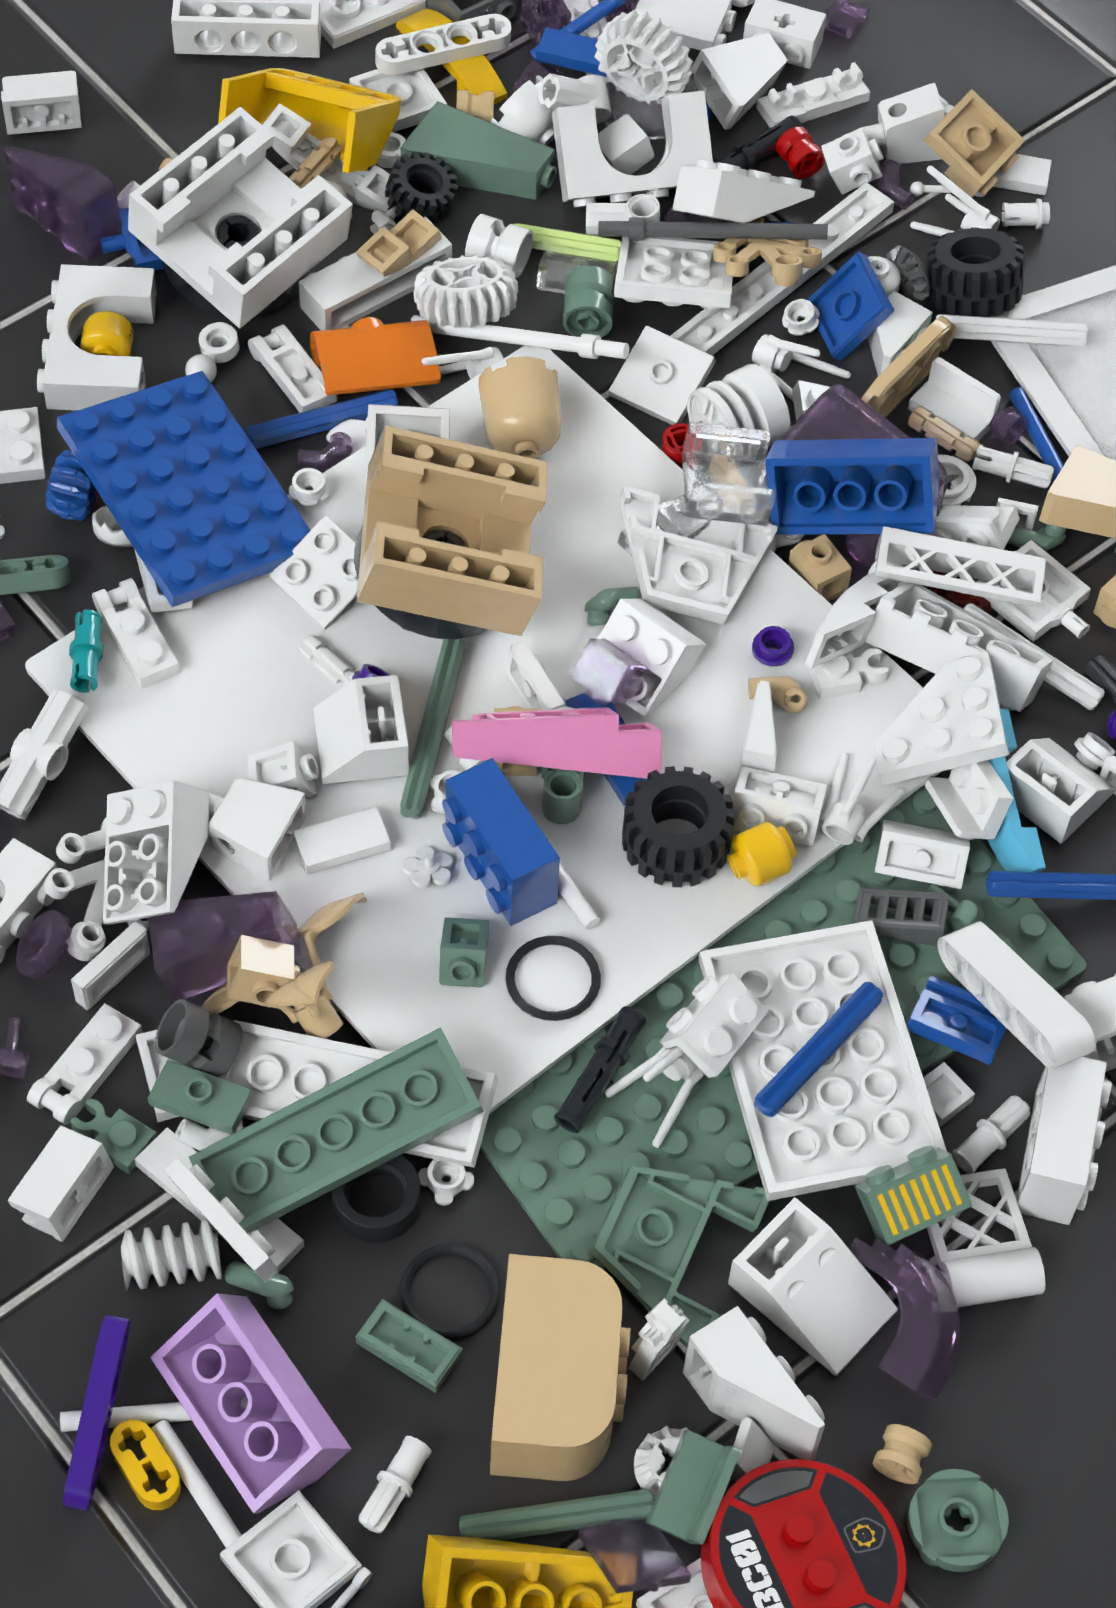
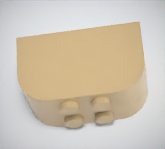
(558, 1369)

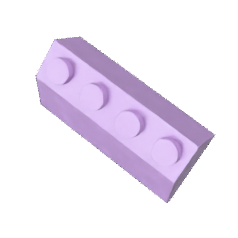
(284, 1432)

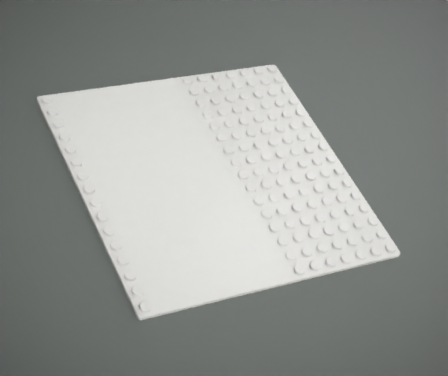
(254, 690)

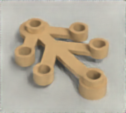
(784, 268)

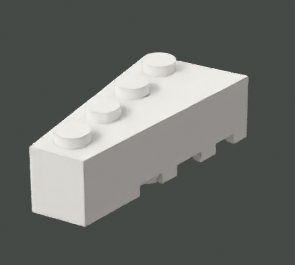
(934, 631)

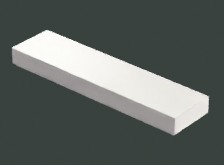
(165, 1150)

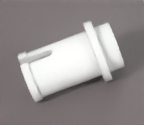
(1026, 214)

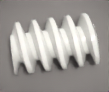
(170, 1255)

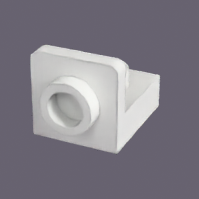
(285, 767)

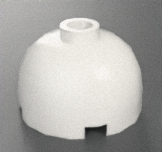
(526, 115)

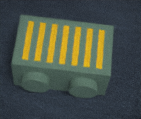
(912, 1194)

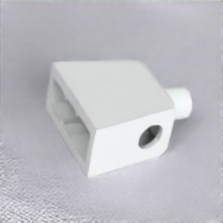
(905, 124)
(255, 824)

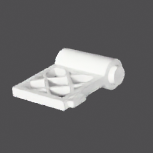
(995, 1268)

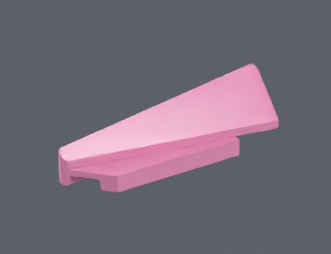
(561, 740)

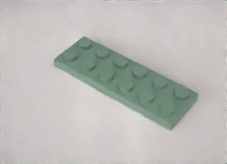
(340, 1131)

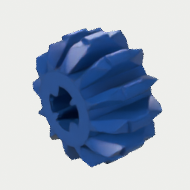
(70, 489)

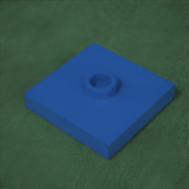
(850, 306)

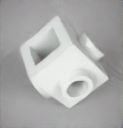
(853, 160)

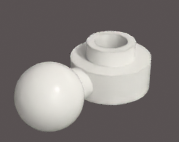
(210, 339)

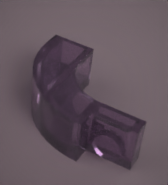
(929, 1318)

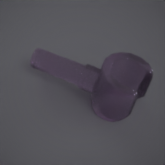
(13, 1061)

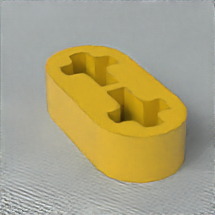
(155, 1459)

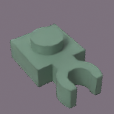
(120, 1135)

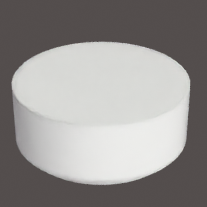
(391, 151)

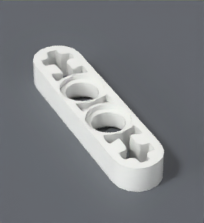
(446, 49)

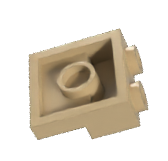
(974, 144)

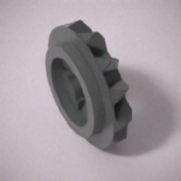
(914, 277)

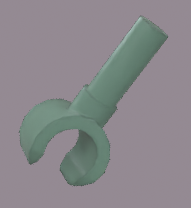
(963, 913)

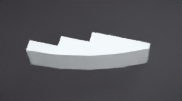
(849, 619)

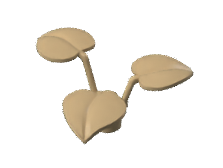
(309, 990)

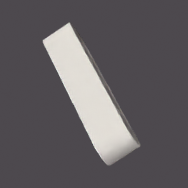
(1016, 995)

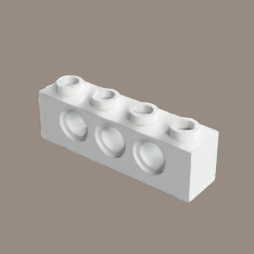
(247, 27)

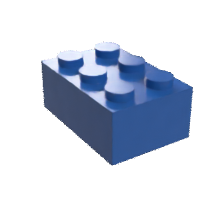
(500, 842)

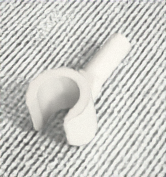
(383, 219)

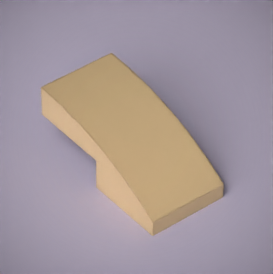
(401, 245)

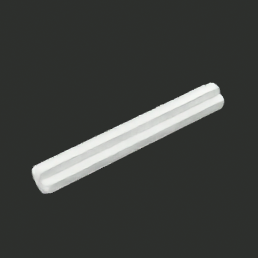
(1019, 330)
(1059, 674)

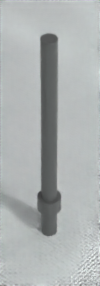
(637, 229)

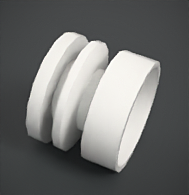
(742, 400)

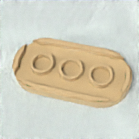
(909, 367)

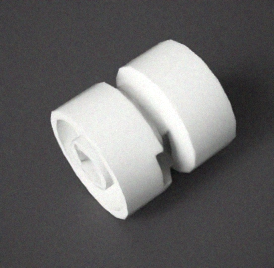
(507, 243)

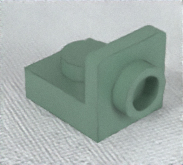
(463, 952)

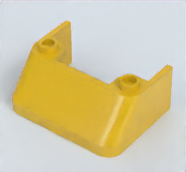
(350, 113)

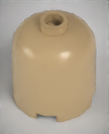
(521, 407)

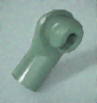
(1046, 537)

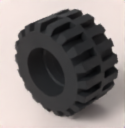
(975, 272)
(685, 798)

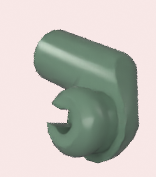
(607, 600)
(276, 1289)

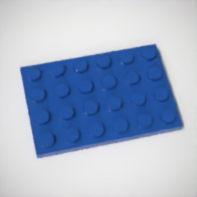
(185, 486)

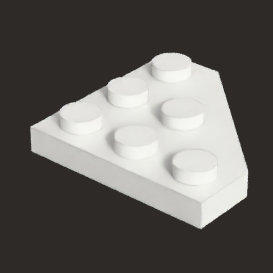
(946, 725)

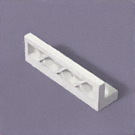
(960, 560)

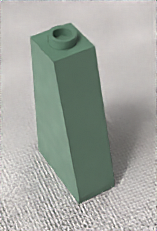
(483, 153)

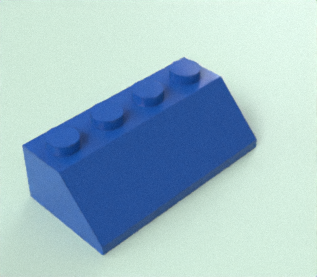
(853, 485)

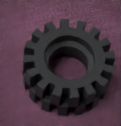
(424, 172)

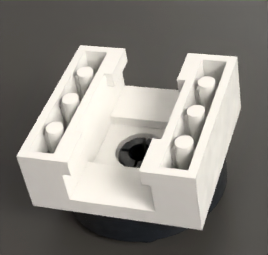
(234, 224)

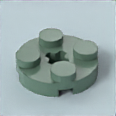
(941, 1544)

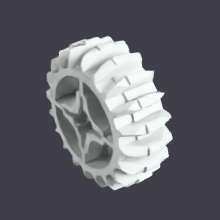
(643, 57)
(465, 291)

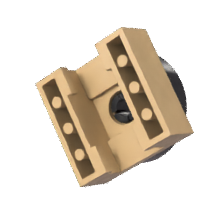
(450, 536)

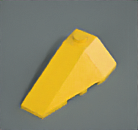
(513, 1575)

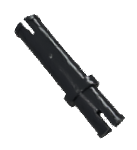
(761, 147)
(625, 1029)

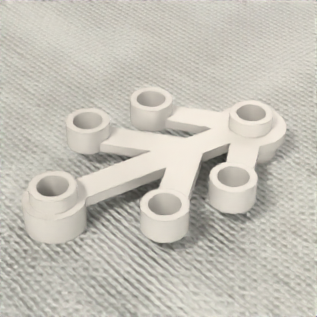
(78, 945)

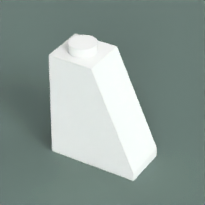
(737, 75)

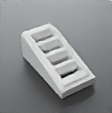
(760, 742)

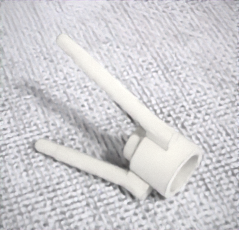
(975, 214)
(776, 355)
(473, 361)
(845, 820)
(674, 1065)

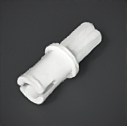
(1013, 467)
(991, 1134)
(394, 1484)

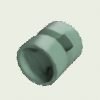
(588, 301)

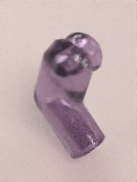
(890, 184)

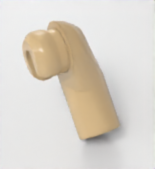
(783, 691)

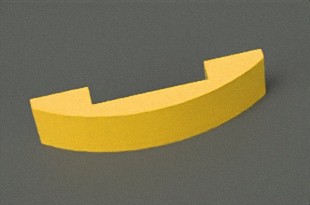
(471, 73)

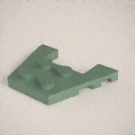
(657, 1227)

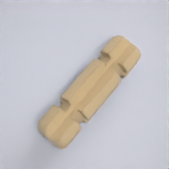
(317, 162)
(946, 434)

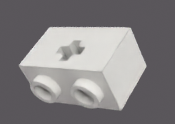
(792, 27)

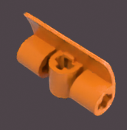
(374, 356)

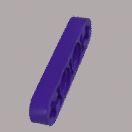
(96, 1413)

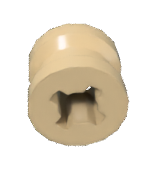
(902, 1454)

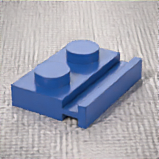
(956, 1021)

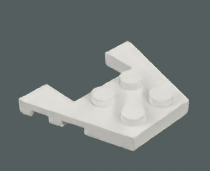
(686, 572)

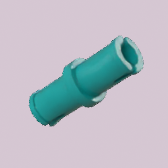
(86, 651)

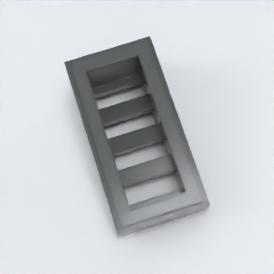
(913, 901)

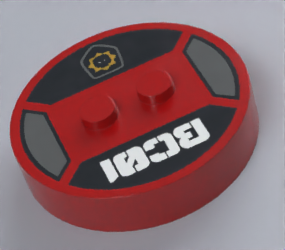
(802, 1540)

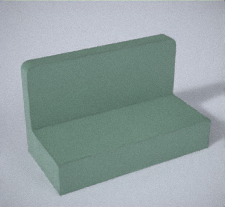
(693, 1488)

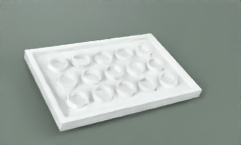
(864, 1101)

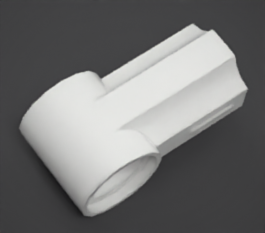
(566, 91)
(637, 206)

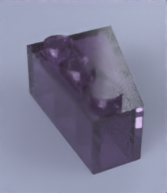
(199, 938)

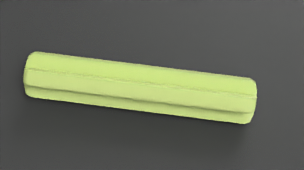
(574, 243)

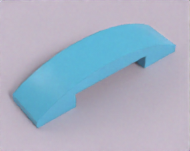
(1014, 845)

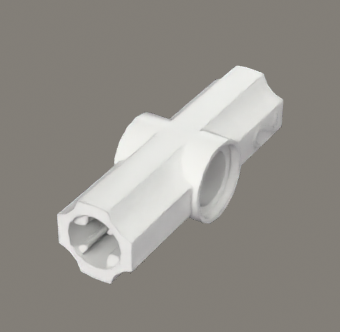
(40, 753)

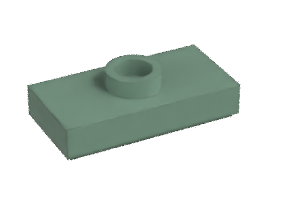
(200, 1097)
(409, 1345)

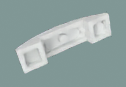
(296, 144)

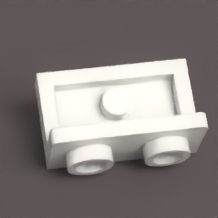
(715, 1022)

